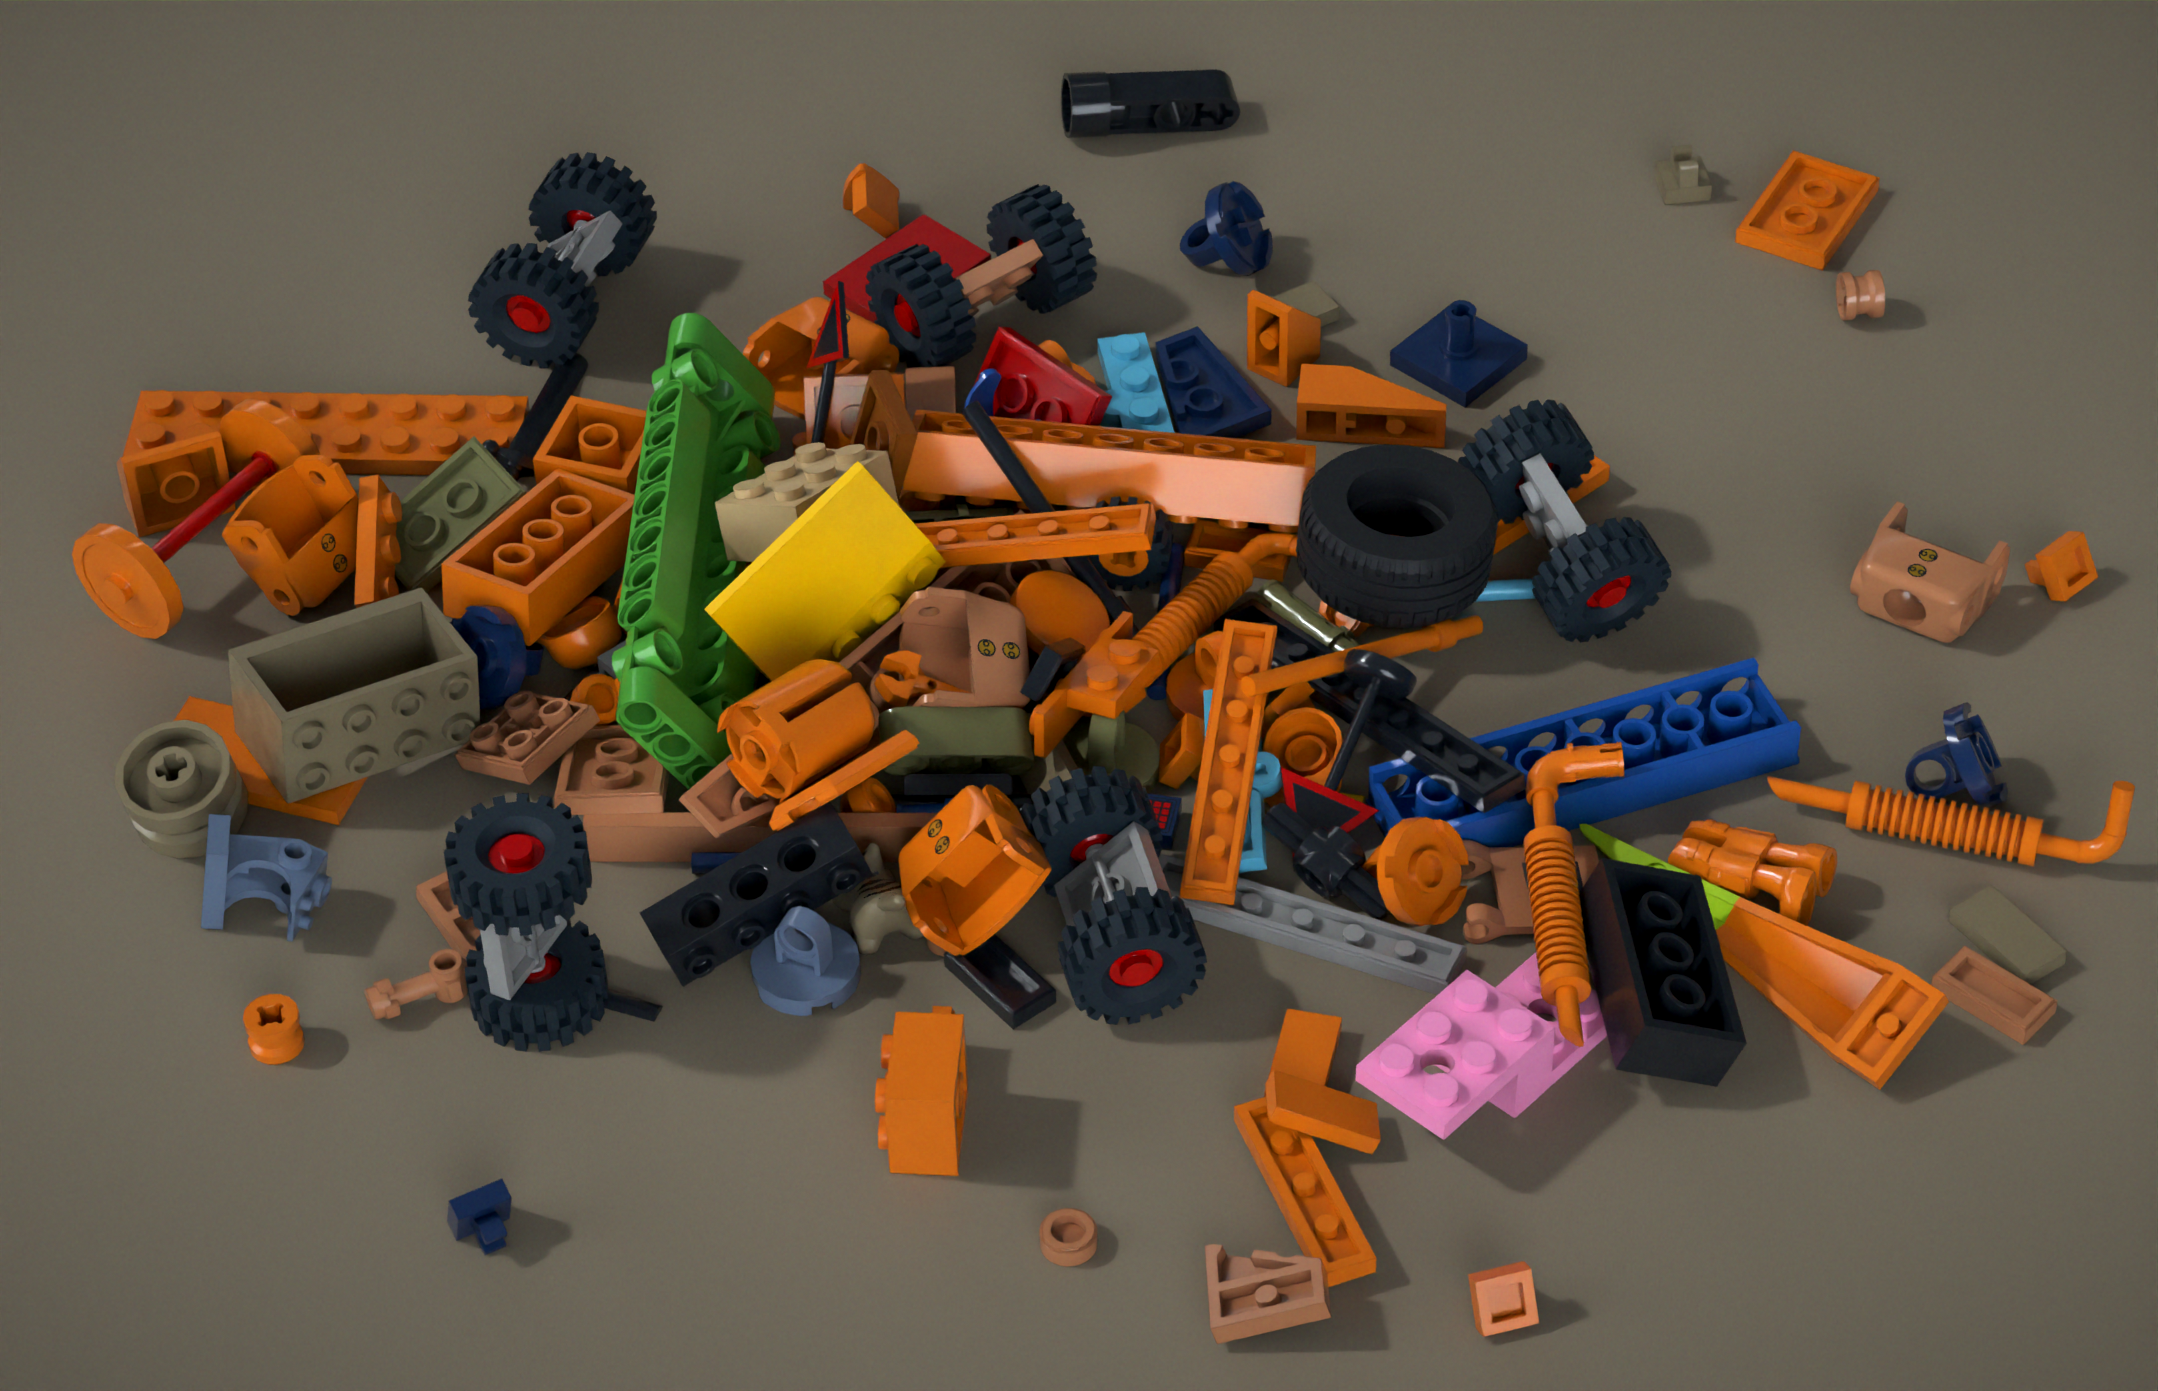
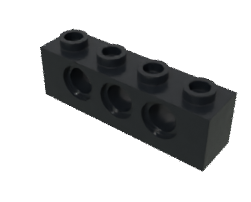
(752, 892)

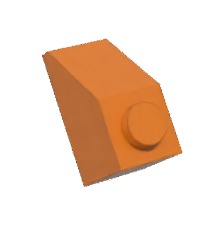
(1280, 338)

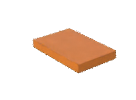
(1807, 210)

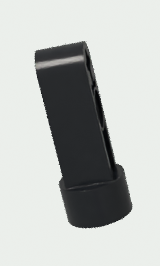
(1147, 102)

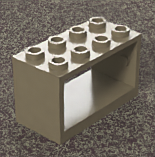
(354, 694)

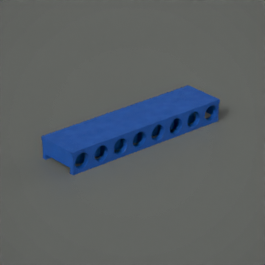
(1665, 757)

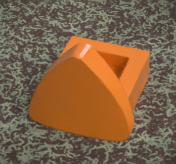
(872, 199)

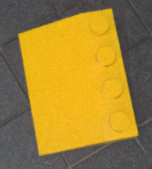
(827, 578)

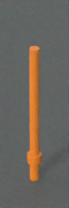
(1431, 637)

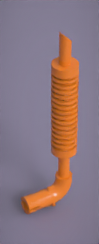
(1554, 880)

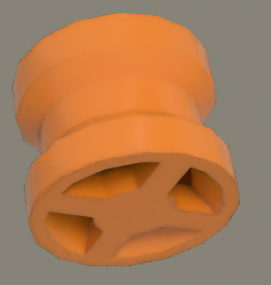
(273, 1029)

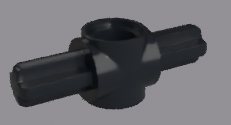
(1326, 860)

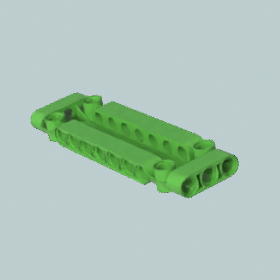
(699, 440)

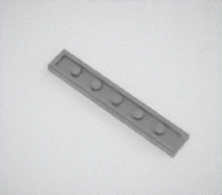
(1328, 932)

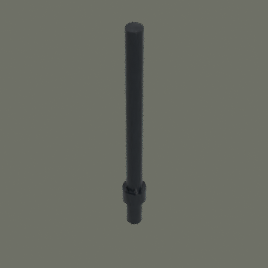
(1038, 503)

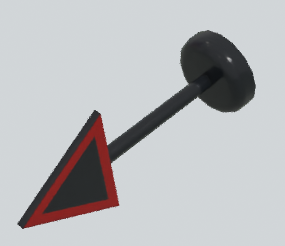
(829, 349)
(1323, 804)

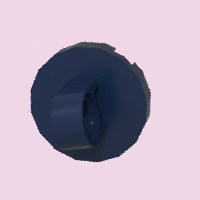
(499, 651)
(1966, 757)

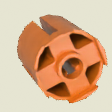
(797, 729)

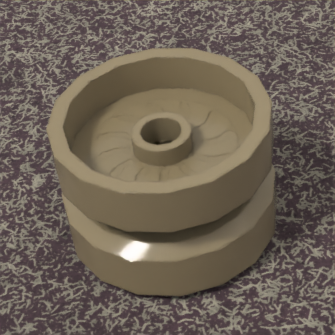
(174, 781)

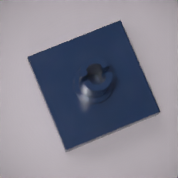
(1458, 354)

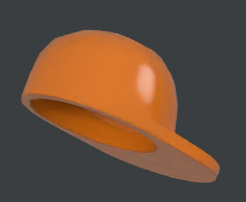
(583, 634)
(1305, 744)

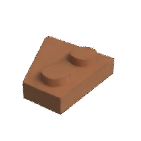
(1263, 1292)

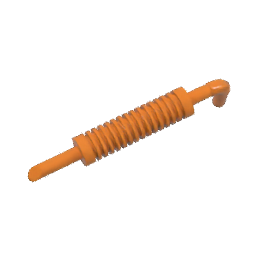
(1208, 598)
(1961, 825)

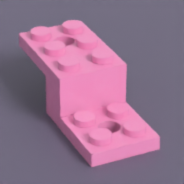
(1484, 1043)

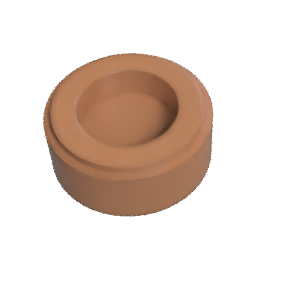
(1068, 1237)

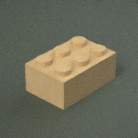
(770, 503)

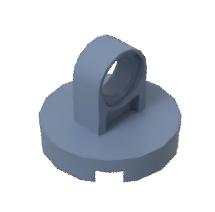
(805, 964)

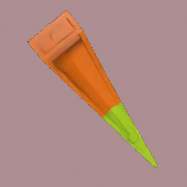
(1837, 994)

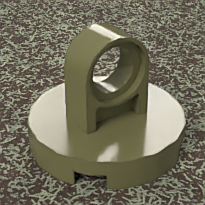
(1115, 745)

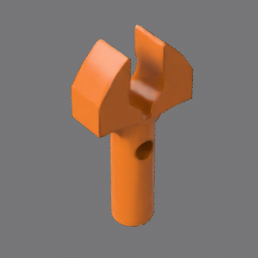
(915, 682)

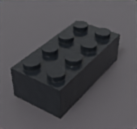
(1659, 973)

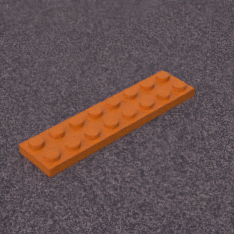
(356, 429)

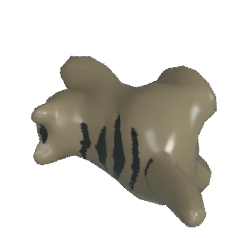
(876, 906)

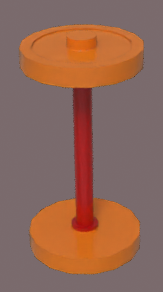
(130, 577)

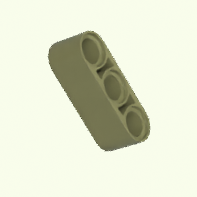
(961, 740)

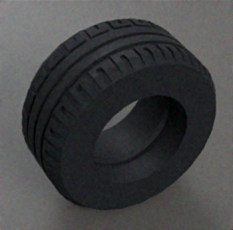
(1389, 578)

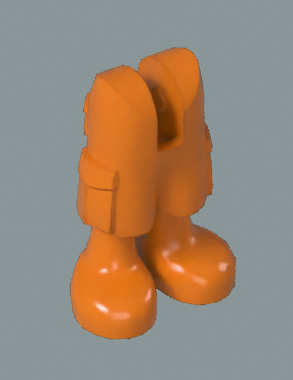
(1753, 860)

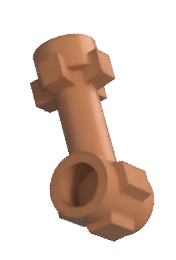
(444, 979)

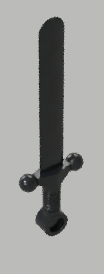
(558, 388)

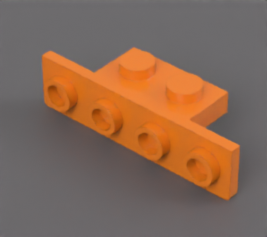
(1098, 684)

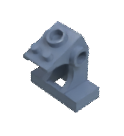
(262, 867)

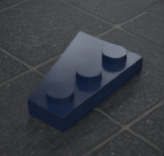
(1206, 389)

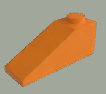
(1362, 408)

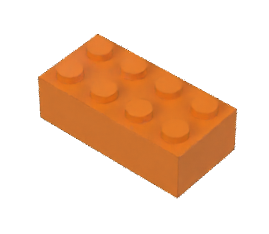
(542, 553)

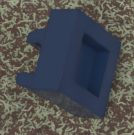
(481, 1214)

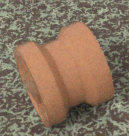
(1860, 295)

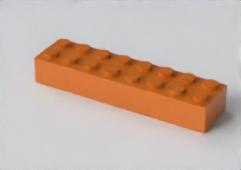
(1089, 463)

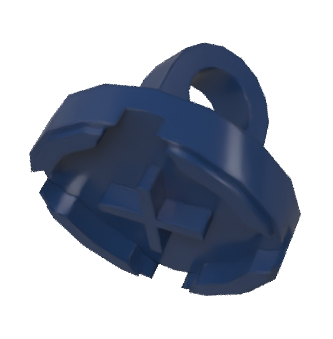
(1230, 231)

